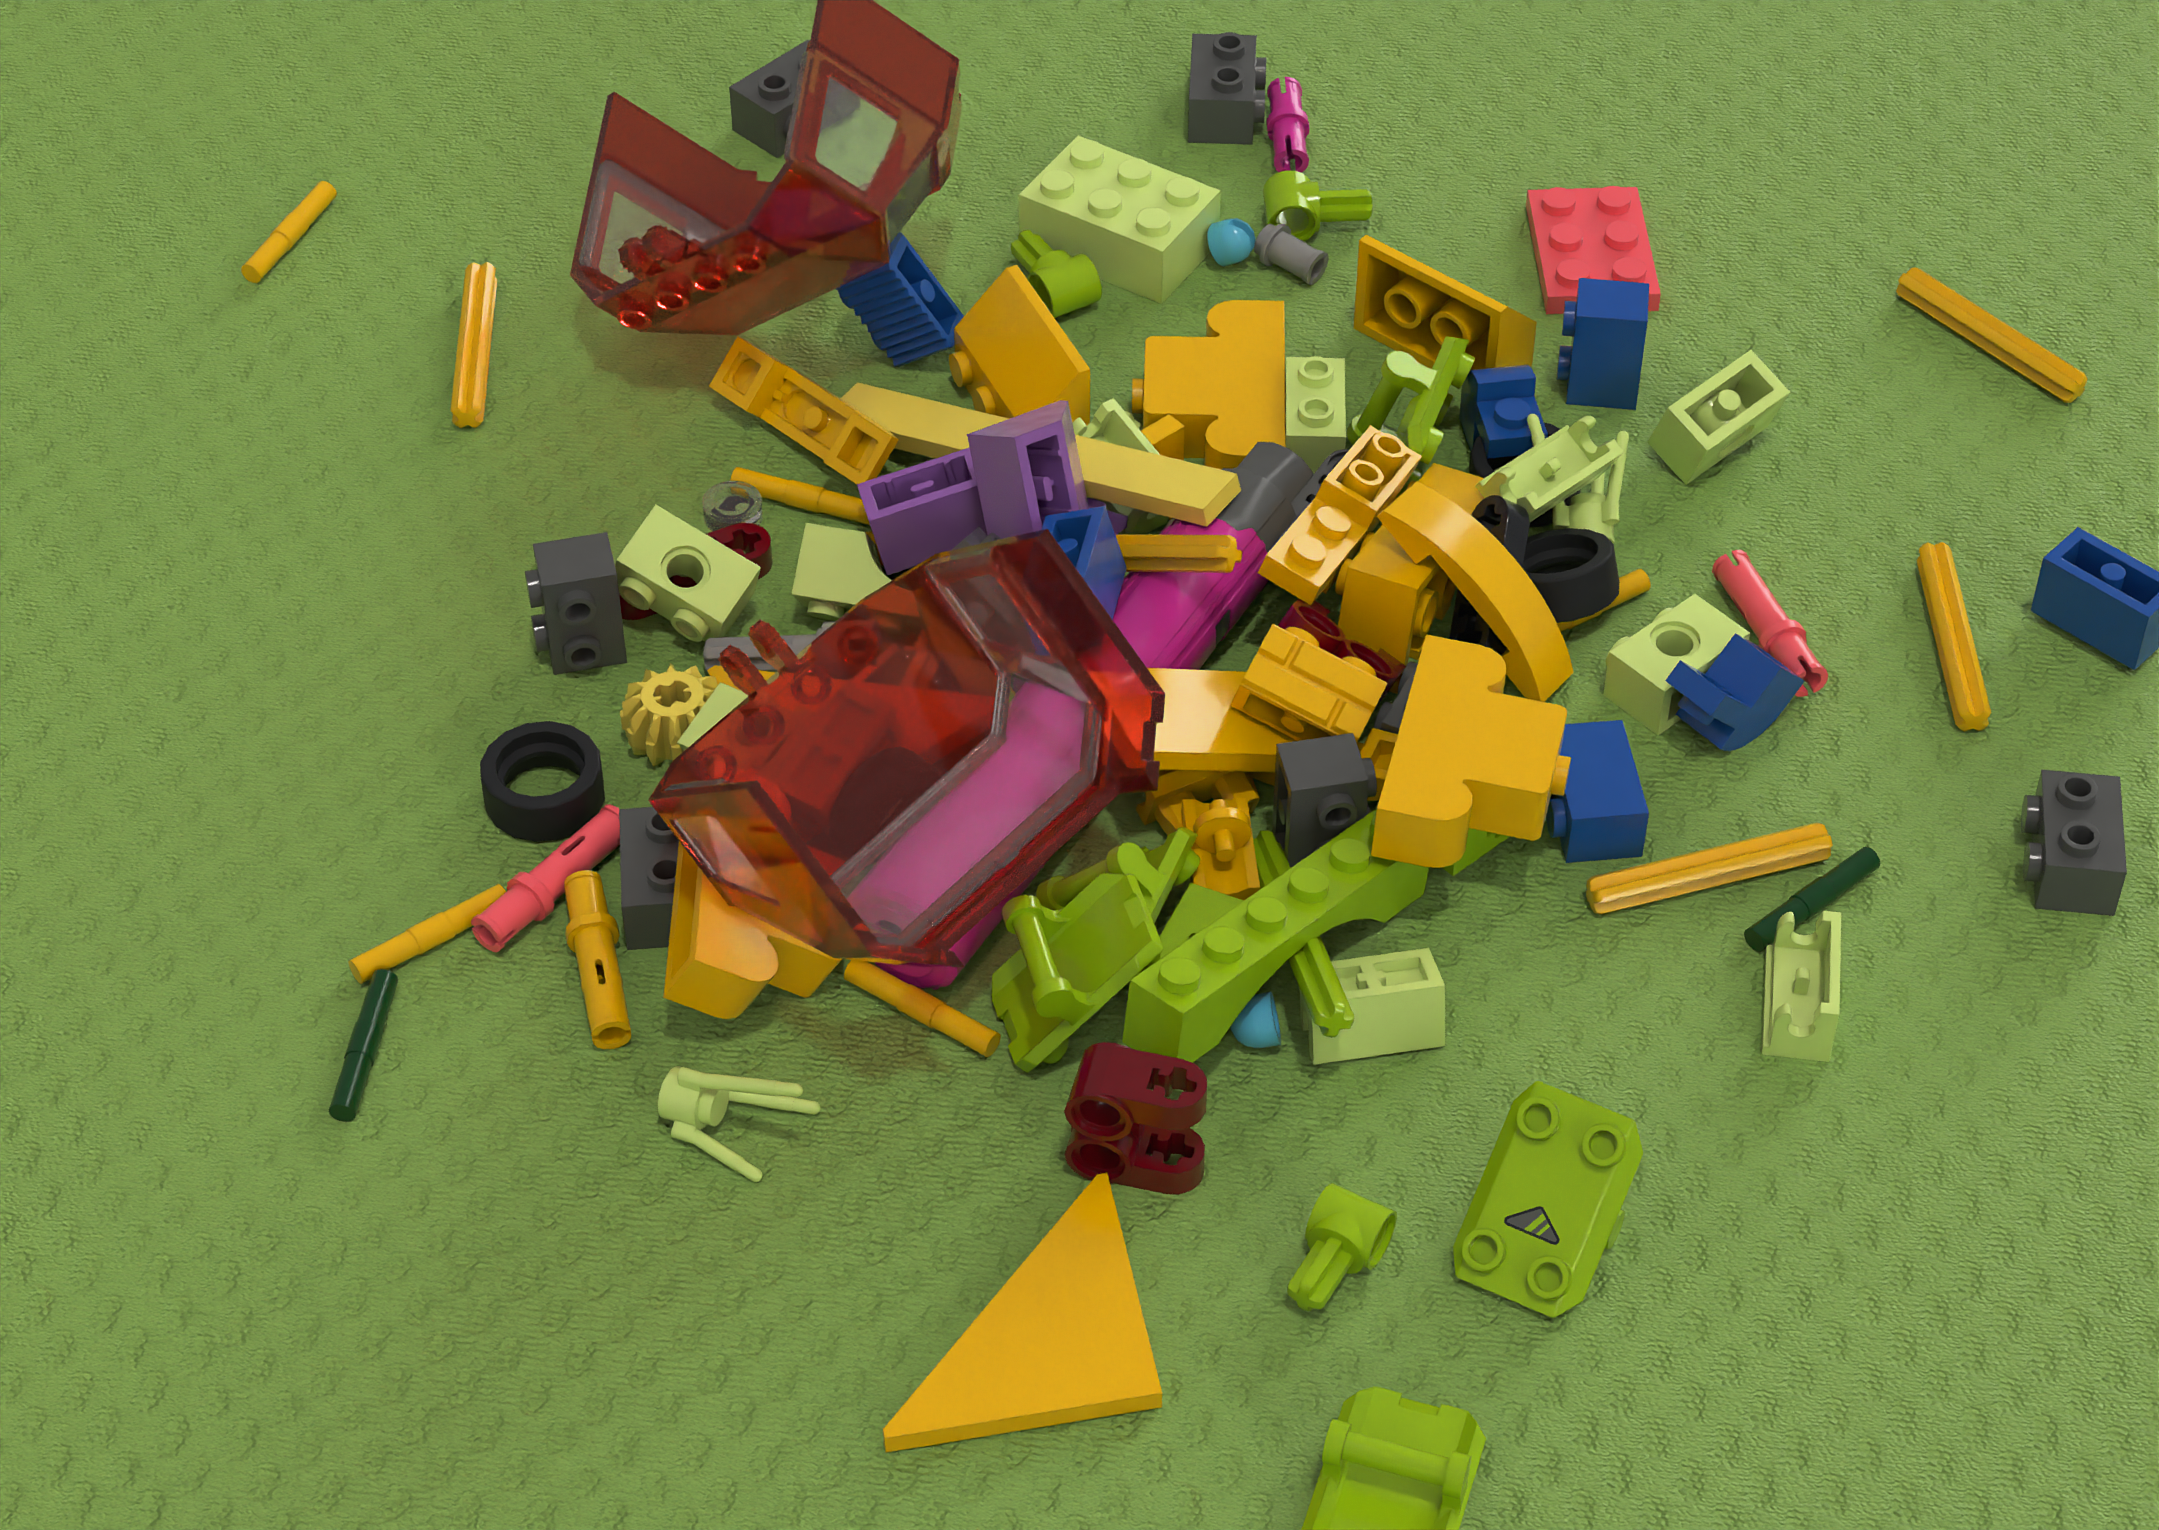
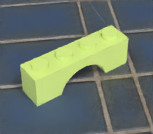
(836, 570)

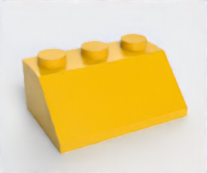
(1418, 306)
(1017, 354)

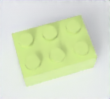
(1125, 214)

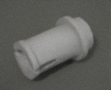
(1279, 247)

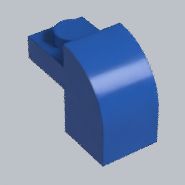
(1497, 409)
(1736, 695)

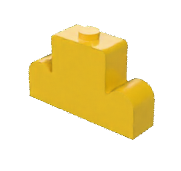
(1222, 384)
(1467, 759)
(725, 955)

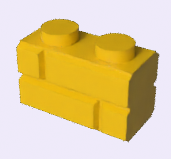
(1307, 688)

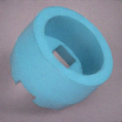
(1230, 241)
(1258, 1023)

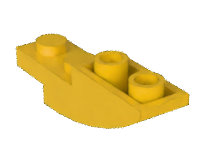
(1340, 515)

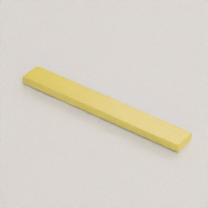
(1108, 469)

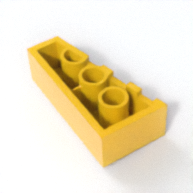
(1388, 596)

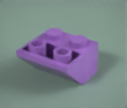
(1028, 470)
(923, 509)

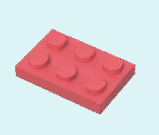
(1590, 237)

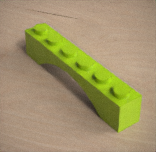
(1201, 987)

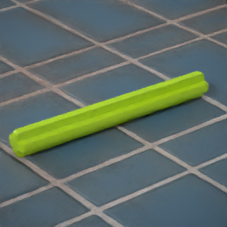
(1311, 963)

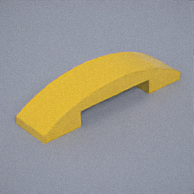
(804, 411)
(1490, 580)

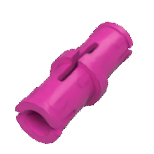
(1287, 125)

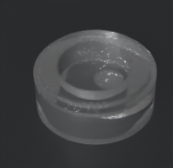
(731, 504)

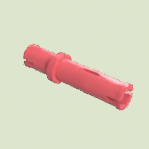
(1775, 631)
(533, 893)

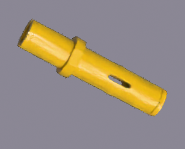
(593, 938)

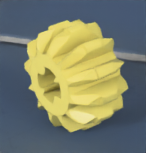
(662, 709)

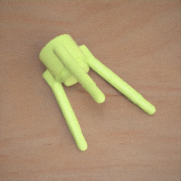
(1589, 509)
(702, 1099)

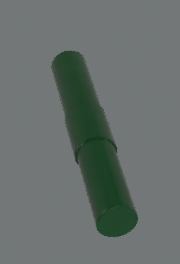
(1814, 896)
(363, 1045)

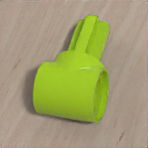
(1300, 205)
(1058, 278)
(1342, 1239)

